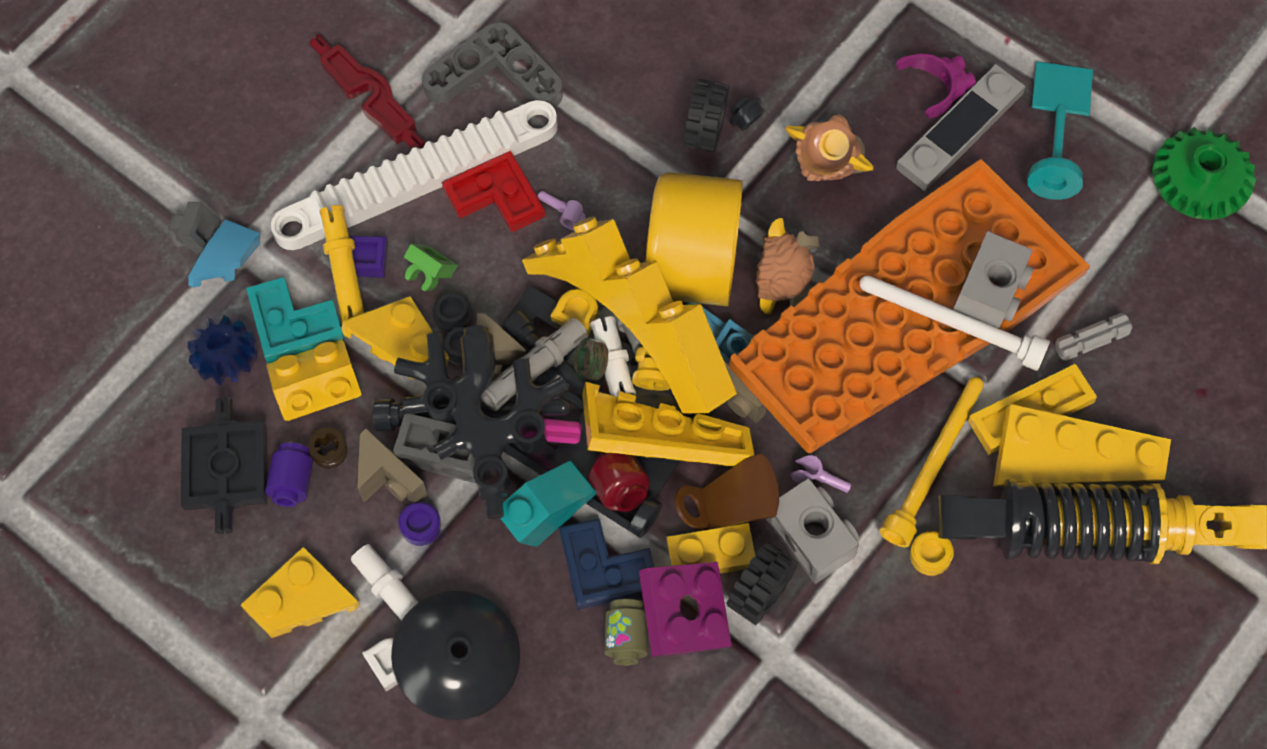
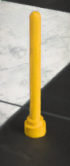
(900, 526)

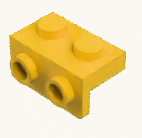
(313, 380)

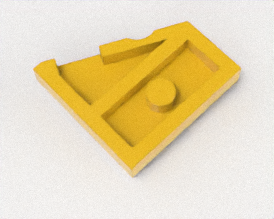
(393, 331)

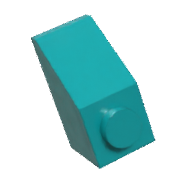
(546, 503)

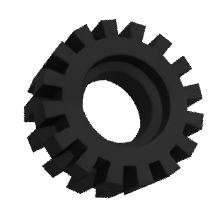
(762, 583)

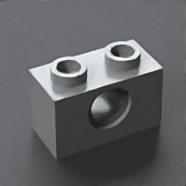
(998, 262)
(820, 553)

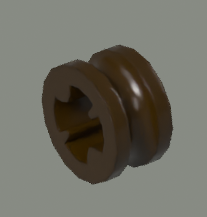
(323, 437)

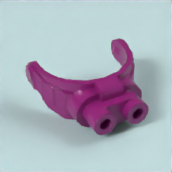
(948, 70)

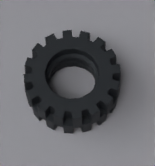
(706, 115)

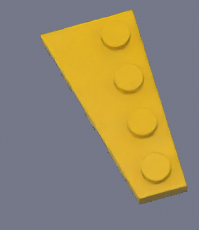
(661, 432)
(1070, 450)

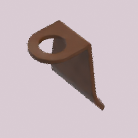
(736, 497)

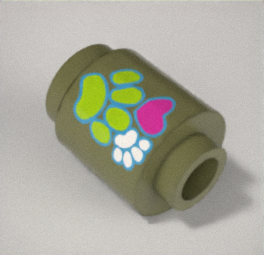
(626, 632)

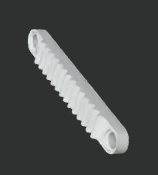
(416, 173)

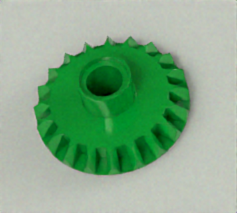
(1198, 191)

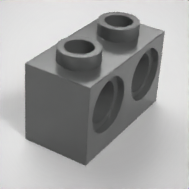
(416, 448)

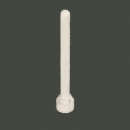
(1027, 349)

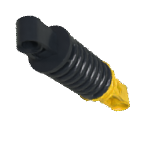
(1098, 521)

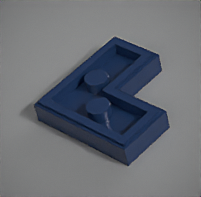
(593, 573)

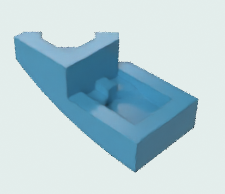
(224, 253)

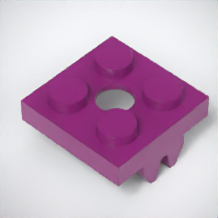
(667, 627)

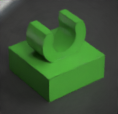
(430, 262)

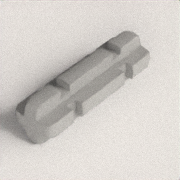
(1093, 336)

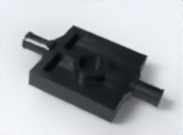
(223, 465)

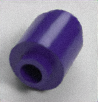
(289, 474)

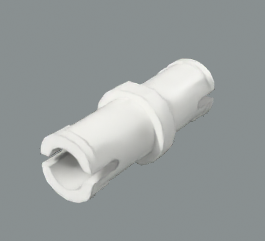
(617, 370)
(384, 581)

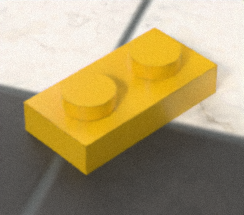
(726, 545)

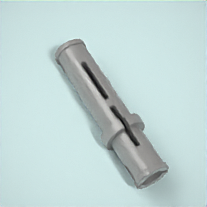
(546, 354)

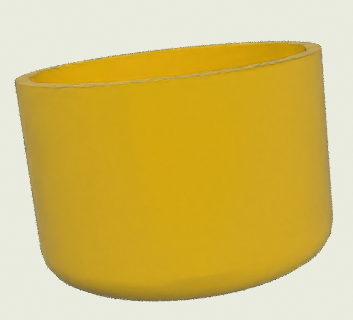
(695, 235)

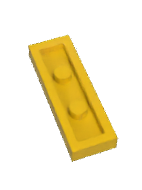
(1057, 394)

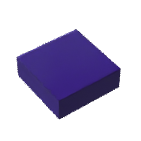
(370, 255)

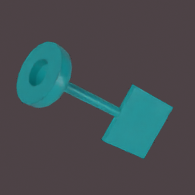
(1063, 91)

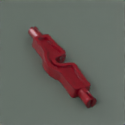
(356, 80)

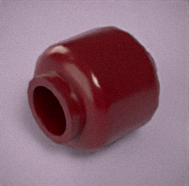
(619, 481)

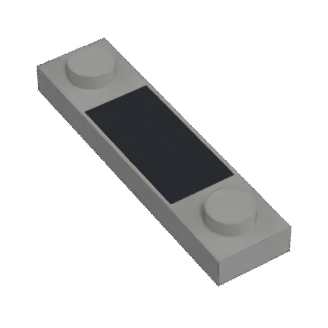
(960, 127)

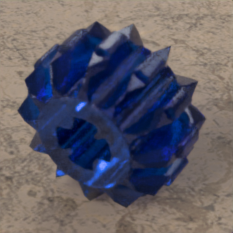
(226, 335)

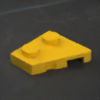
(297, 596)

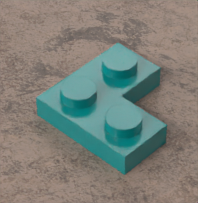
(290, 330)

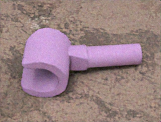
(571, 212)
(815, 471)

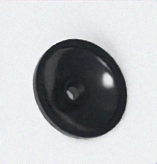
(451, 685)

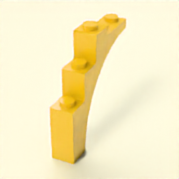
(638, 295)

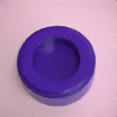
(419, 523)

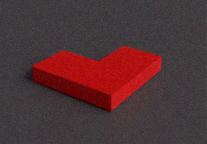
(496, 182)

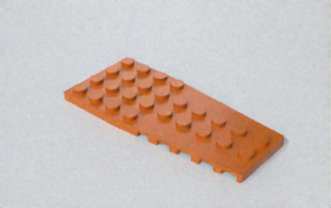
(855, 353)

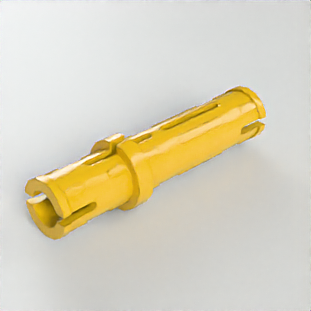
(340, 249)

